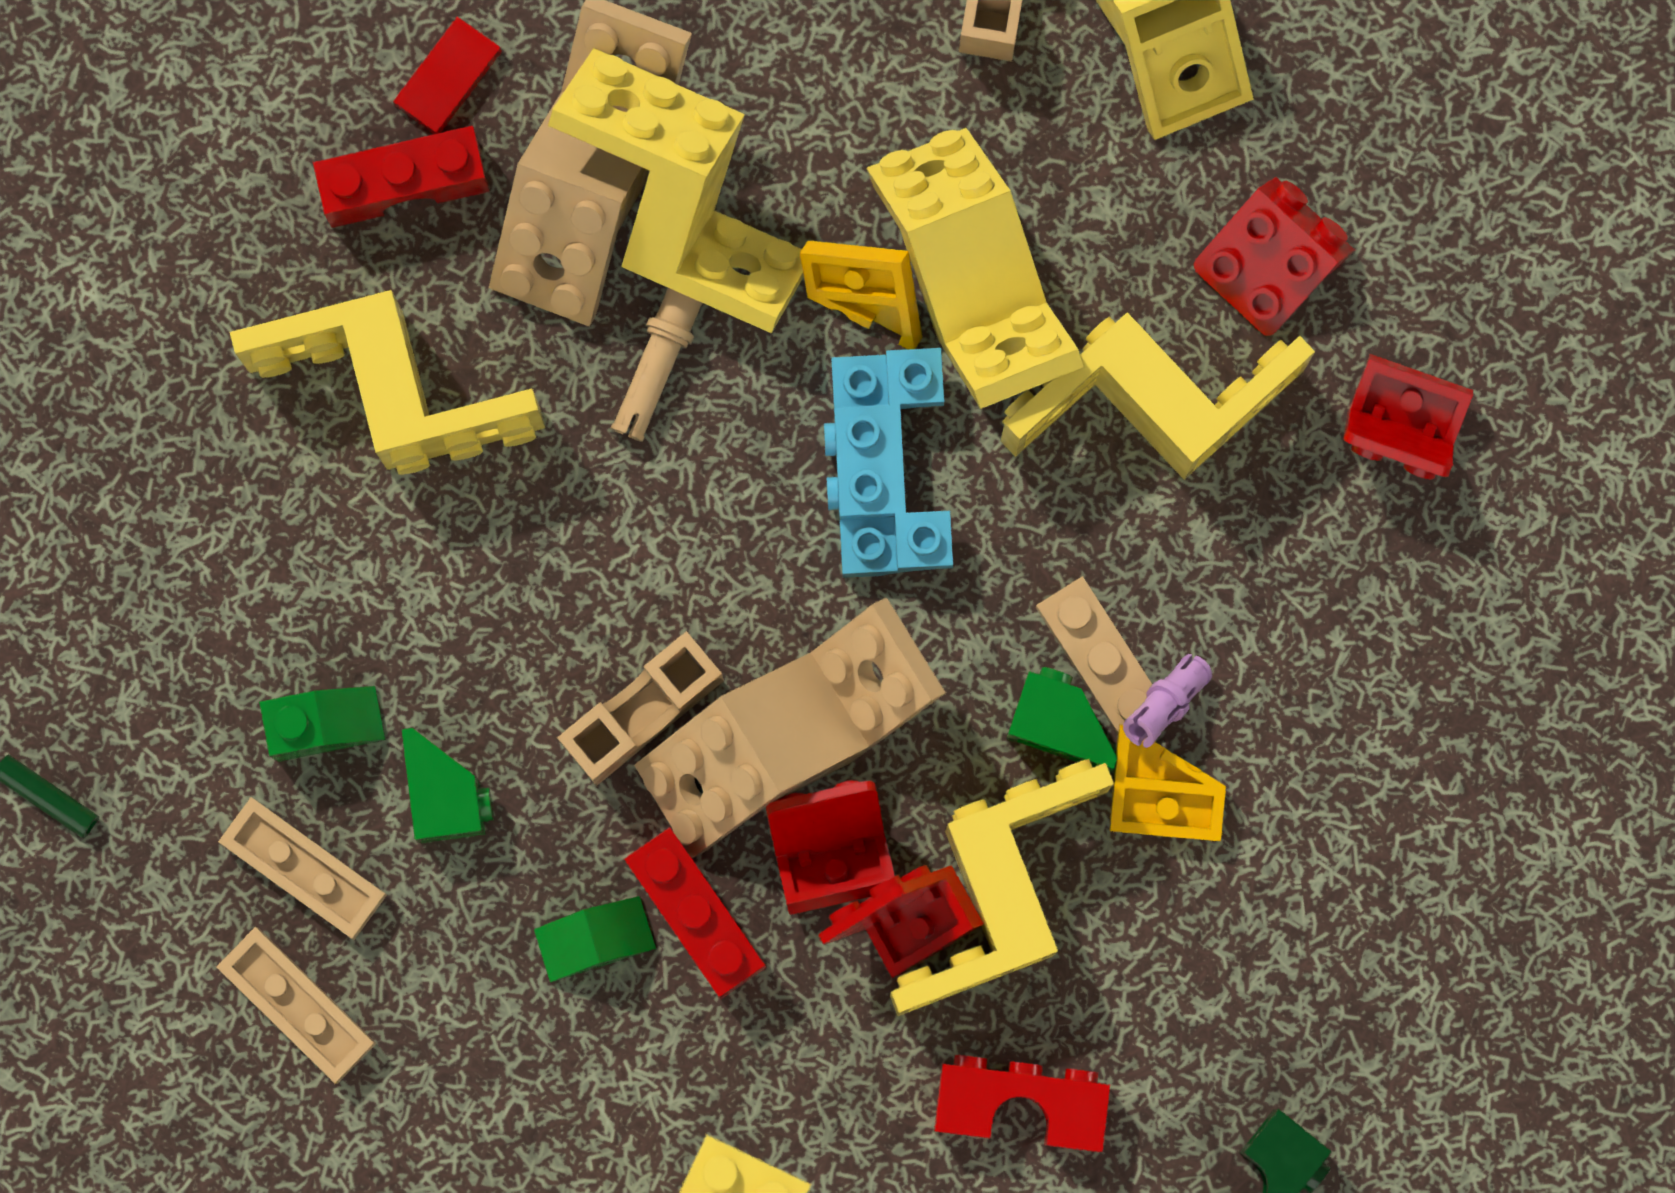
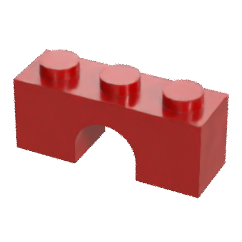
(371, 180)
(695, 913)
(1072, 1106)

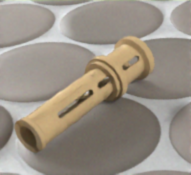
(668, 333)

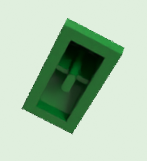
(594, 938)

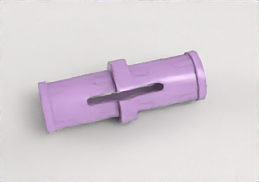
(1167, 700)

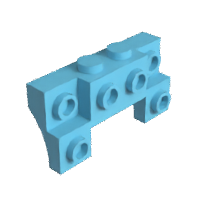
(870, 471)

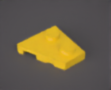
(864, 285)
(1163, 794)

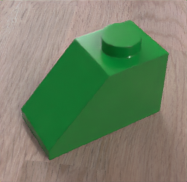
(1059, 720)
(321, 721)
(442, 793)

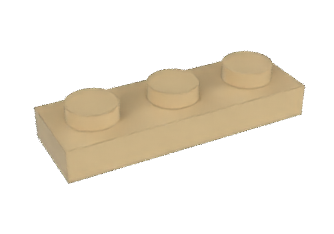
(1096, 650)
(302, 868)
(296, 1005)

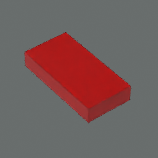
(447, 76)

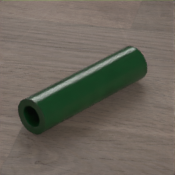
(47, 797)

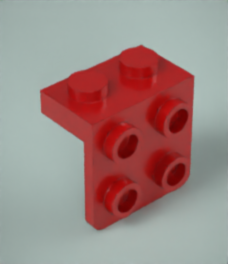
(1272, 255)
(1406, 417)
(829, 845)
(909, 917)

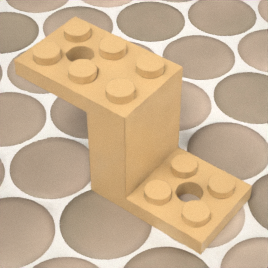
(575, 195)
(789, 728)

